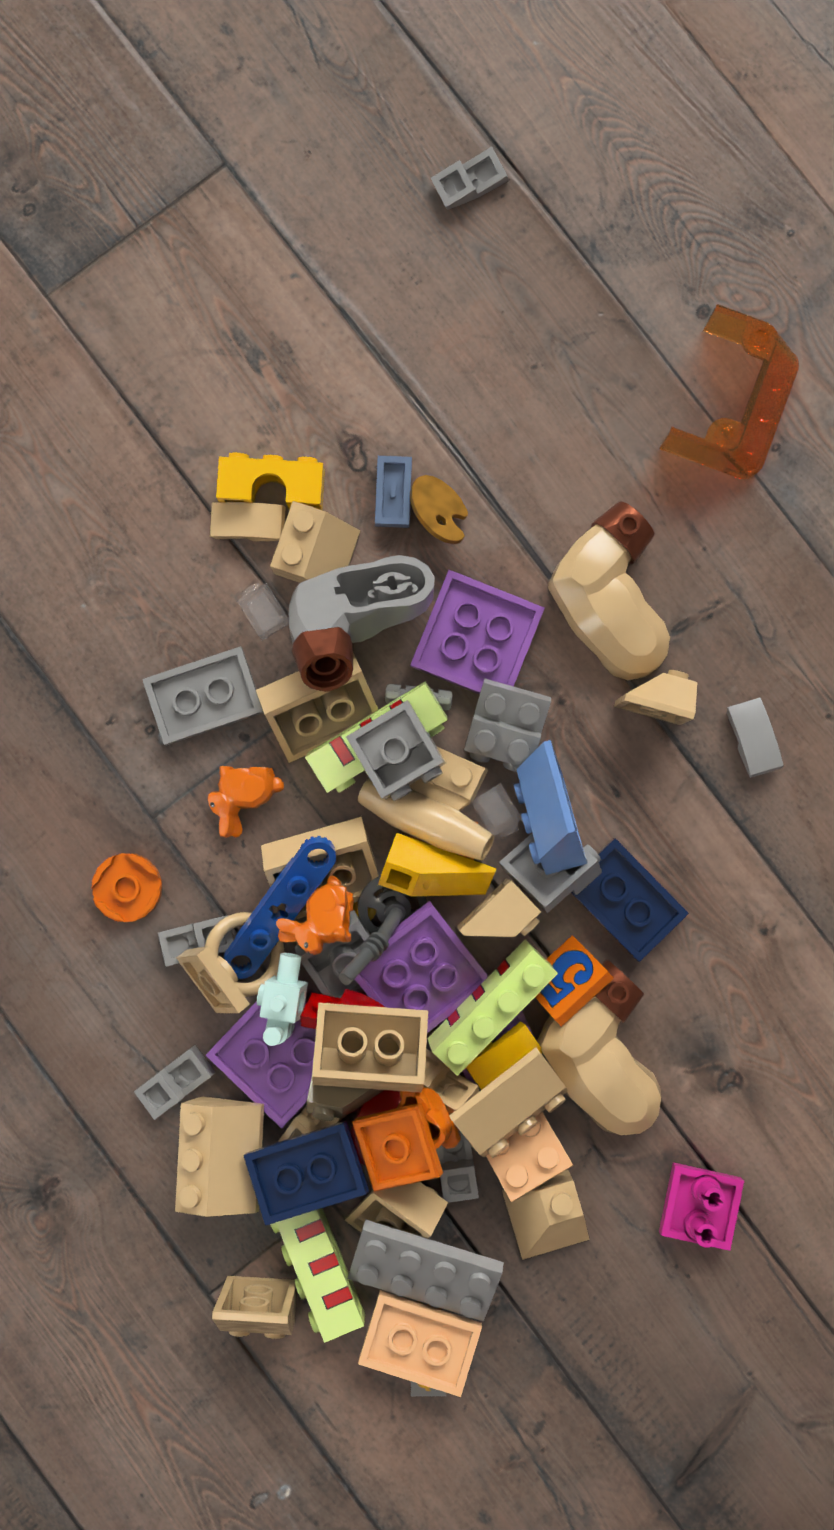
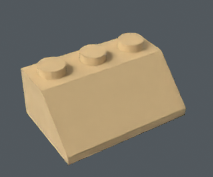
(310, 717)
(354, 857)
(370, 1047)
(510, 1104)
(211, 1158)

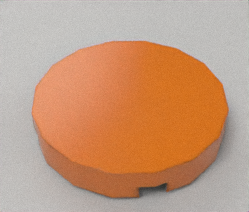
(126, 887)

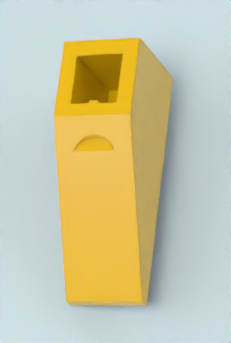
(429, 871)

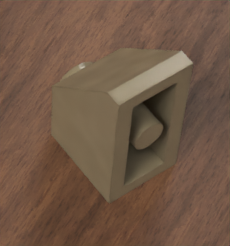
(336, 1102)

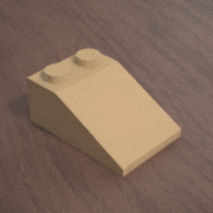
(256, 1306)

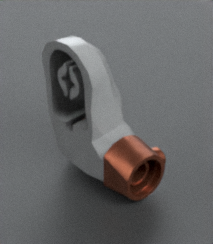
(349, 608)

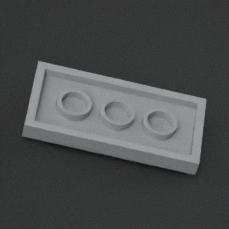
(425, 1270)

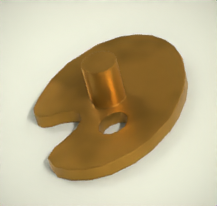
(437, 502)

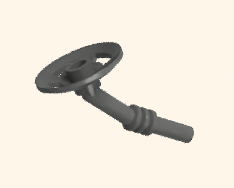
(390, 912)

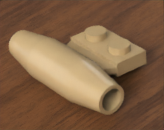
(434, 808)

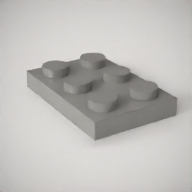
(202, 696)

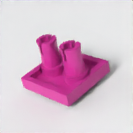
(701, 1206)

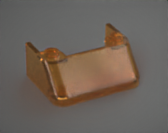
(743, 446)

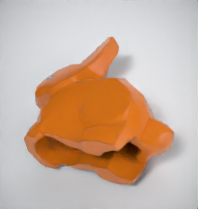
(241, 790)
(326, 919)
(441, 1126)

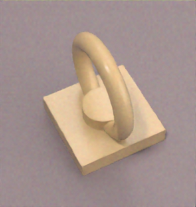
(215, 975)

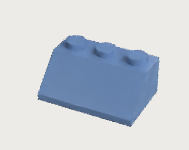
(548, 812)

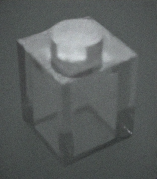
(262, 610)
(497, 812)

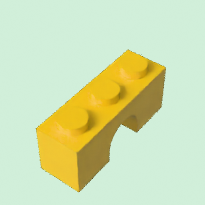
(243, 476)

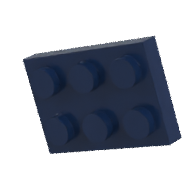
(630, 902)
(306, 1173)

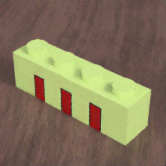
(337, 762)
(491, 1007)
(321, 1274)

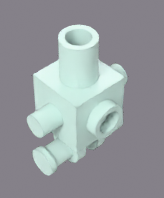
(282, 999)

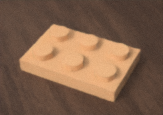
(530, 1159)
(420, 1343)

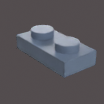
(393, 491)

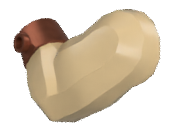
(604, 601)
(596, 1064)

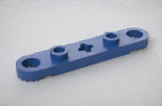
(291, 888)

